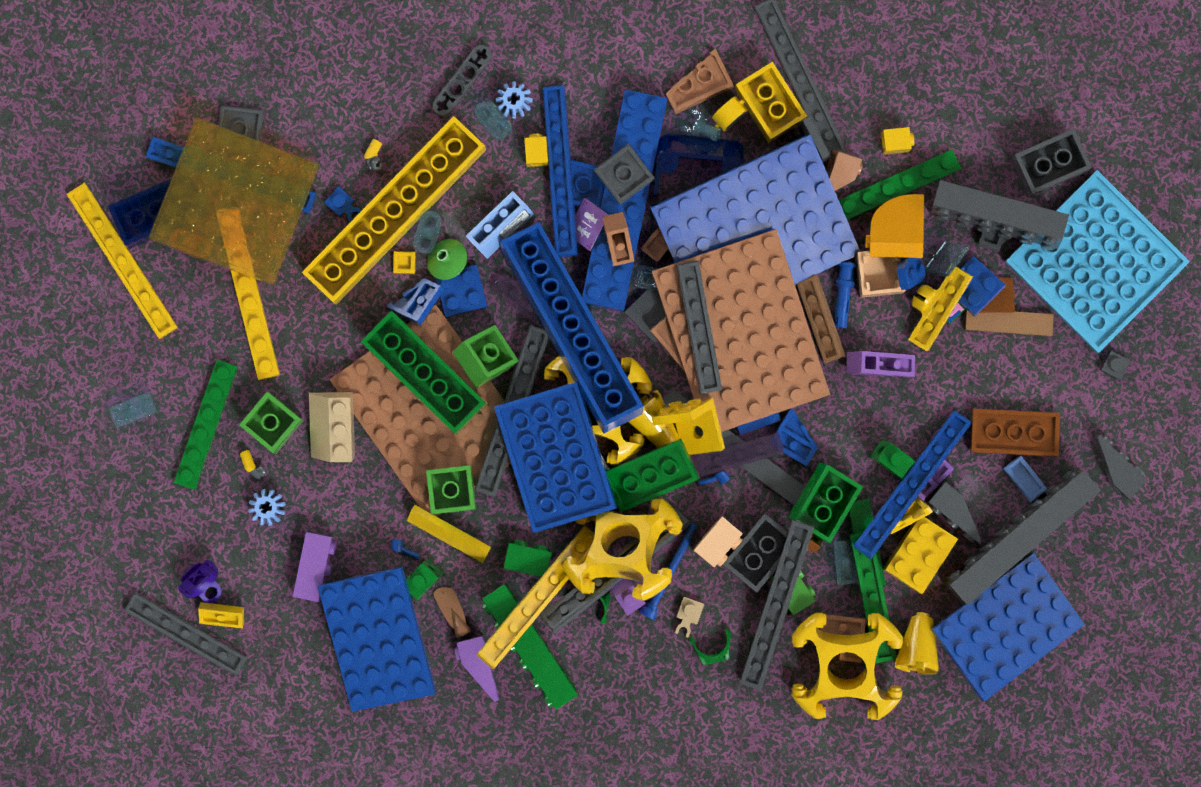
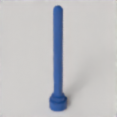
(650, 609)

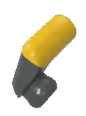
(371, 156)
(250, 467)

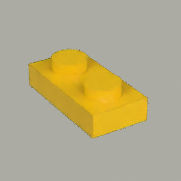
(221, 615)

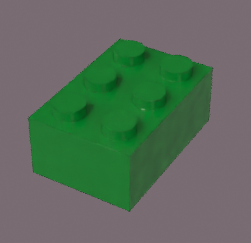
(825, 501)

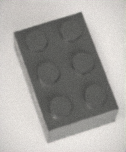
(1050, 163)
(758, 553)

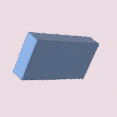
(1025, 478)

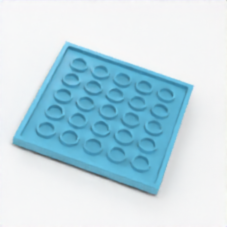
(1104, 265)

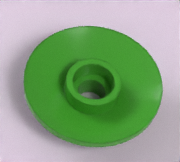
(453, 262)

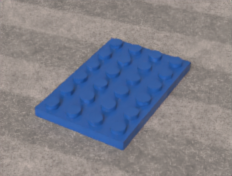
(555, 457)
(1007, 627)
(377, 639)

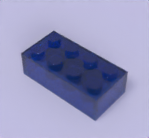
(138, 213)

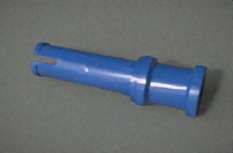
(844, 283)

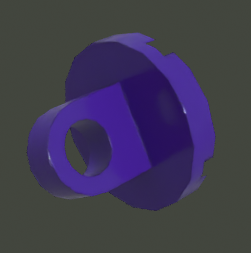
(198, 580)

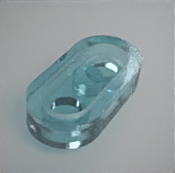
(493, 120)
(427, 232)

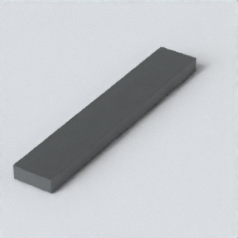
(699, 327)
(186, 634)

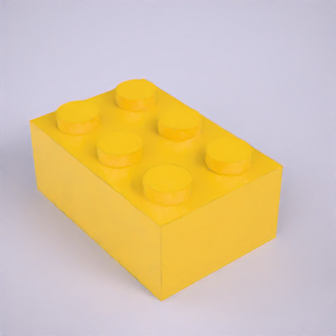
(770, 102)
(920, 554)

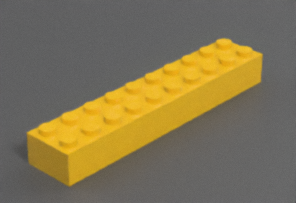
(394, 210)

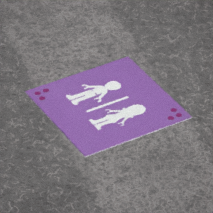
(588, 223)

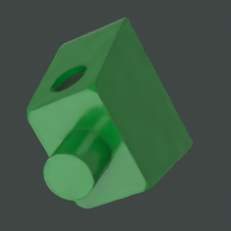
(892, 459)
(423, 579)

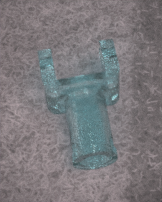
(700, 126)

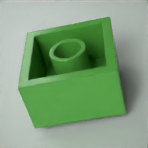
(485, 356)
(271, 422)
(451, 489)

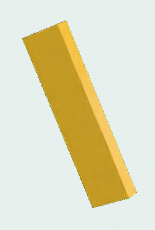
(448, 533)

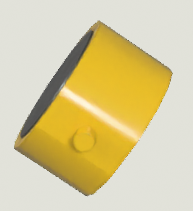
(729, 113)

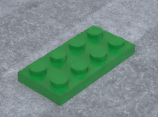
(651, 475)

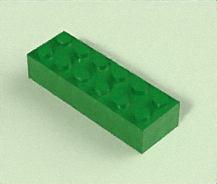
(423, 372)
(533, 652)

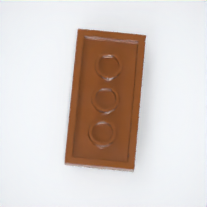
(1015, 432)

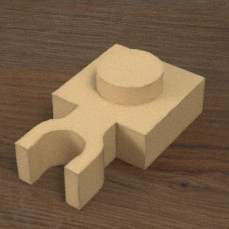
(689, 613)

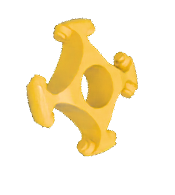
(637, 375)
(633, 566)
(862, 686)

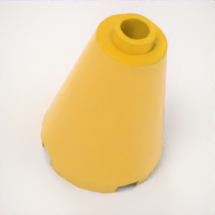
(659, 434)
(919, 647)

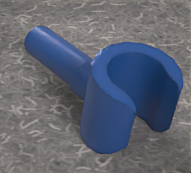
(722, 477)
(397, 545)

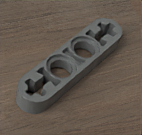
(464, 82)

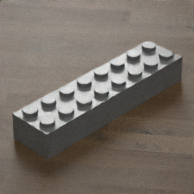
(1021, 537)

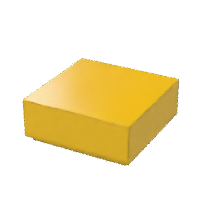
(404, 262)

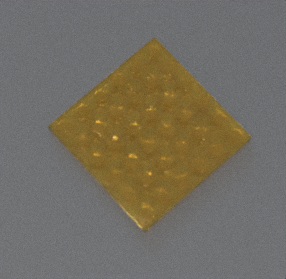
(234, 201)

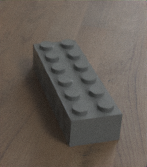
(999, 215)

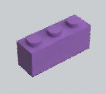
(314, 565)

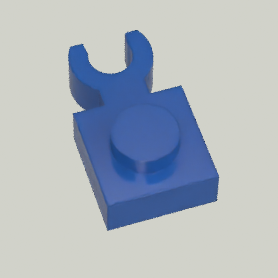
(341, 203)

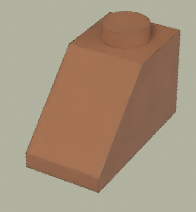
(843, 168)
(618, 238)

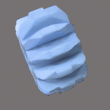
(520, 104)
(269, 514)

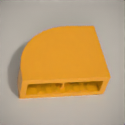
(898, 228)

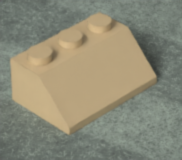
(332, 426)

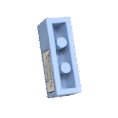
(499, 224)

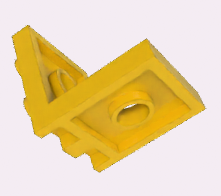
(687, 417)

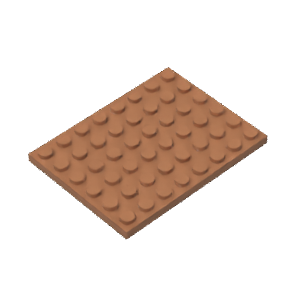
(755, 327)
(405, 427)

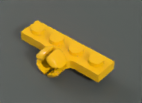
(937, 306)

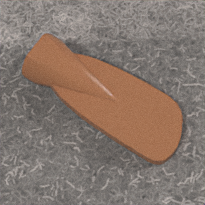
(452, 611)

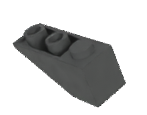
(1119, 472)
(952, 505)

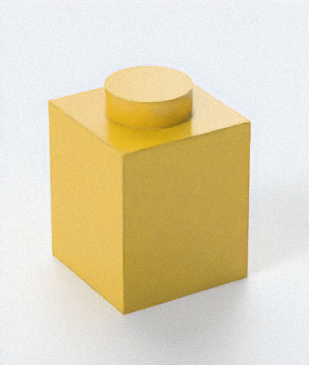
(897, 140)
(536, 150)

